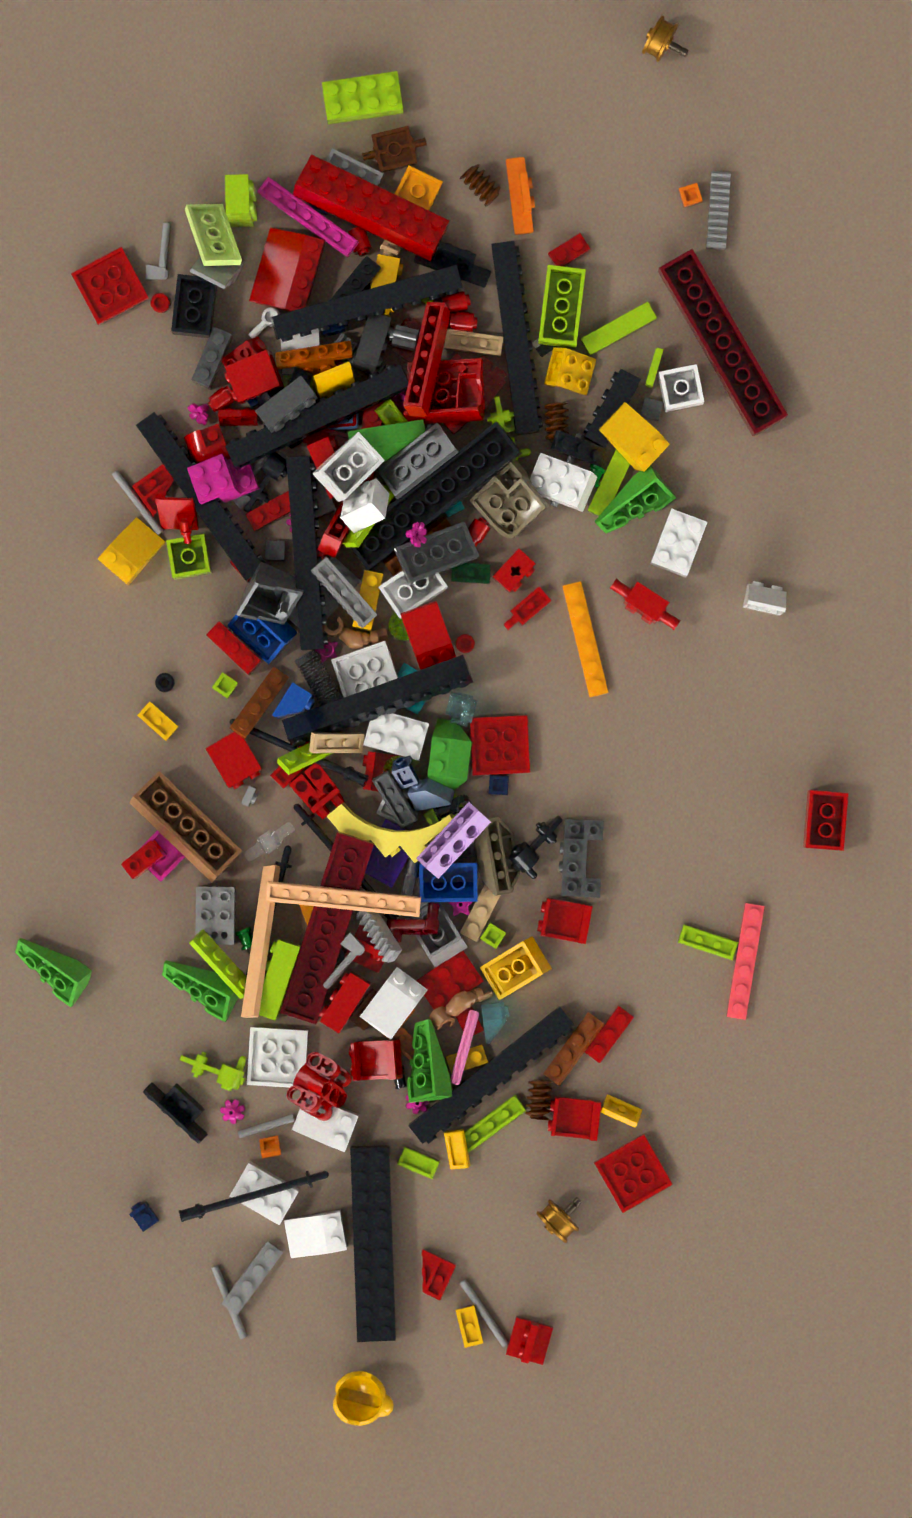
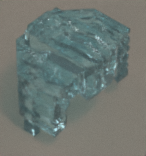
(461, 708)

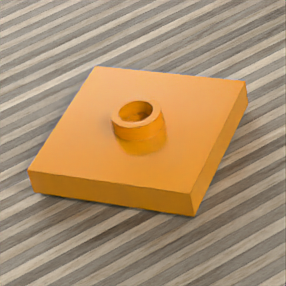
(419, 187)

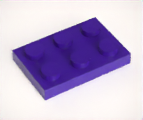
(386, 869)

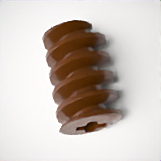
(481, 184)
(556, 419)
(538, 1099)

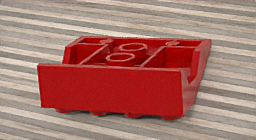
(287, 270)
(456, 394)

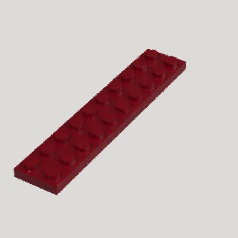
(325, 930)

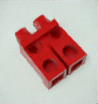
(317, 796)

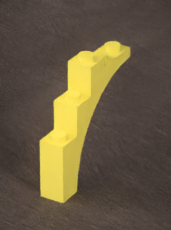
(386, 839)

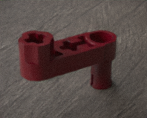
(416, 926)

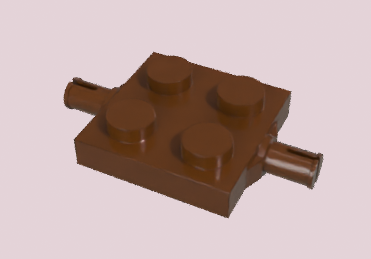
(394, 149)

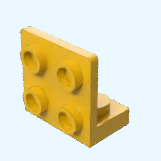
(570, 370)

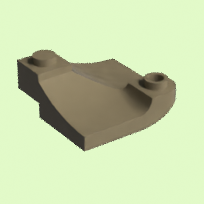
(509, 500)

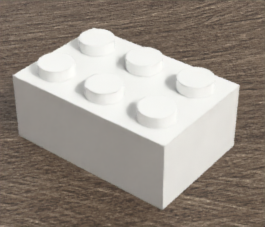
(562, 482)
(678, 543)
(397, 735)
(271, 1206)

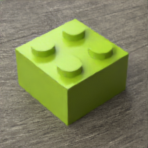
(189, 559)

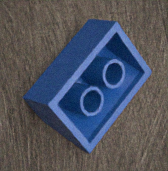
(263, 636)
(294, 702)
(454, 885)

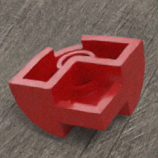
(206, 444)

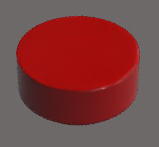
(160, 303)
(465, 643)

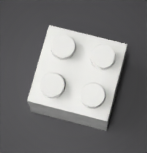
(681, 388)
(365, 505)

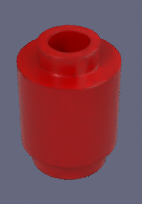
(364, 244)
(457, 301)
(463, 321)
(221, 399)
(478, 530)

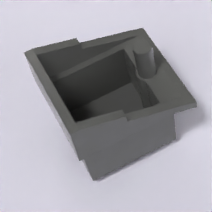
(269, 595)

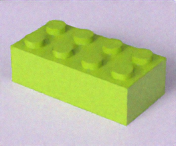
(362, 97)
(240, 200)
(561, 306)
(278, 976)

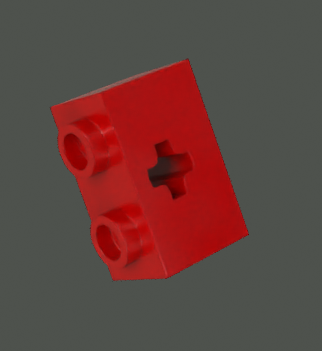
(517, 560)

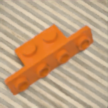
(520, 197)
(315, 358)

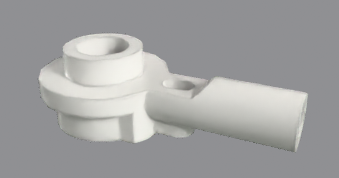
(266, 321)

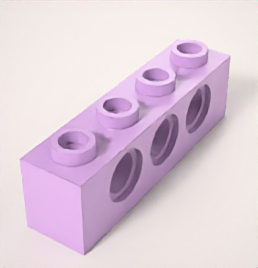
(453, 840)

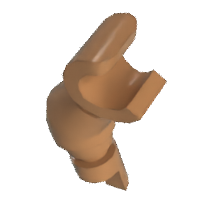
(356, 639)
(457, 1005)

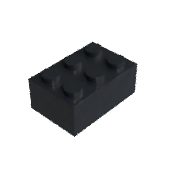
(193, 306)

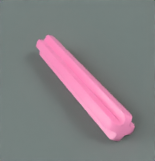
(464, 1047)

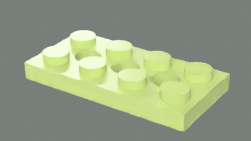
(220, 228)

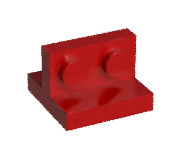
(370, 957)
(529, 1341)

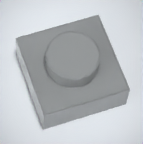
(250, 796)

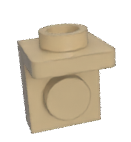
(390, 249)

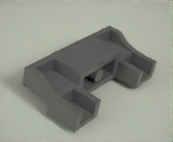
(575, 856)

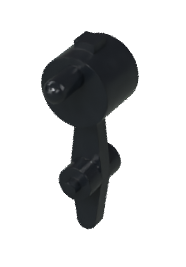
(275, 468)
(524, 856)

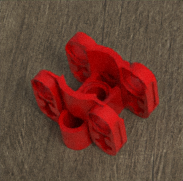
(320, 1086)

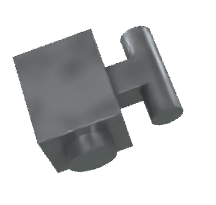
(404, 337)

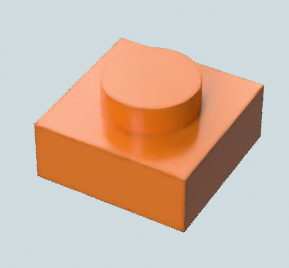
(690, 195)
(270, 1147)

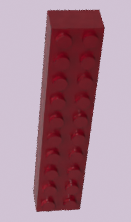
(722, 342)

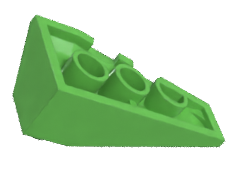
(391, 438)
(639, 496)
(61, 972)
(202, 986)
(429, 1071)

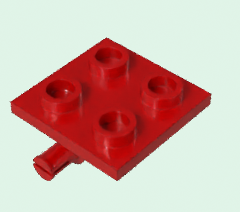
(178, 514)

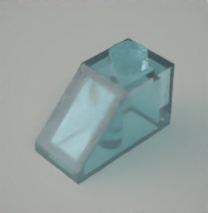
(494, 1018)

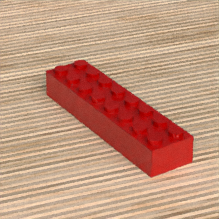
(370, 207)

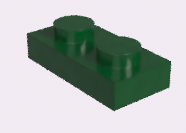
(471, 573)

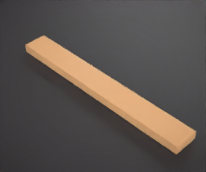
(343, 898)
(259, 946)

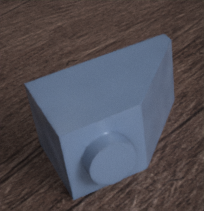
(430, 795)

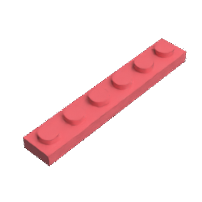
(745, 961)

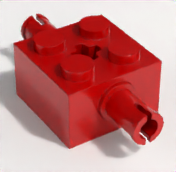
(646, 603)

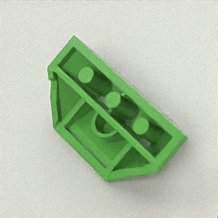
(449, 754)

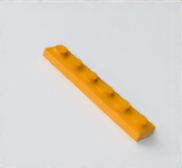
(585, 639)

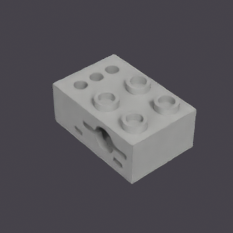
(216, 913)

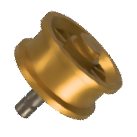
(661, 38)
(558, 1220)

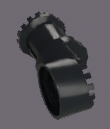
(444, 811)

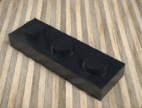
(578, 448)

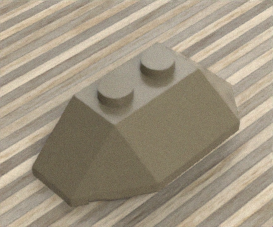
(493, 853)

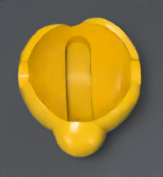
(361, 1398)

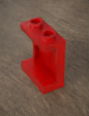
(253, 376)
(234, 760)
(143, 859)
(565, 920)
(376, 1060)
(574, 1118)

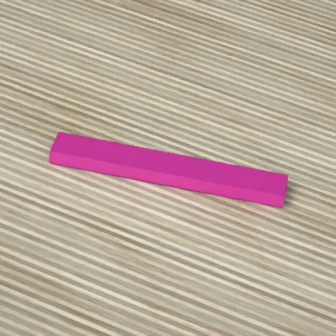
(308, 217)

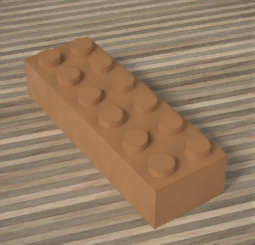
(185, 826)

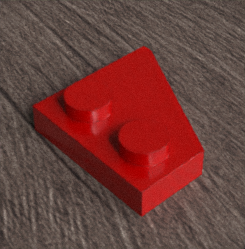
(152, 486)
(436, 1274)

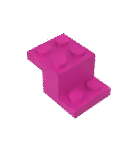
(221, 479)

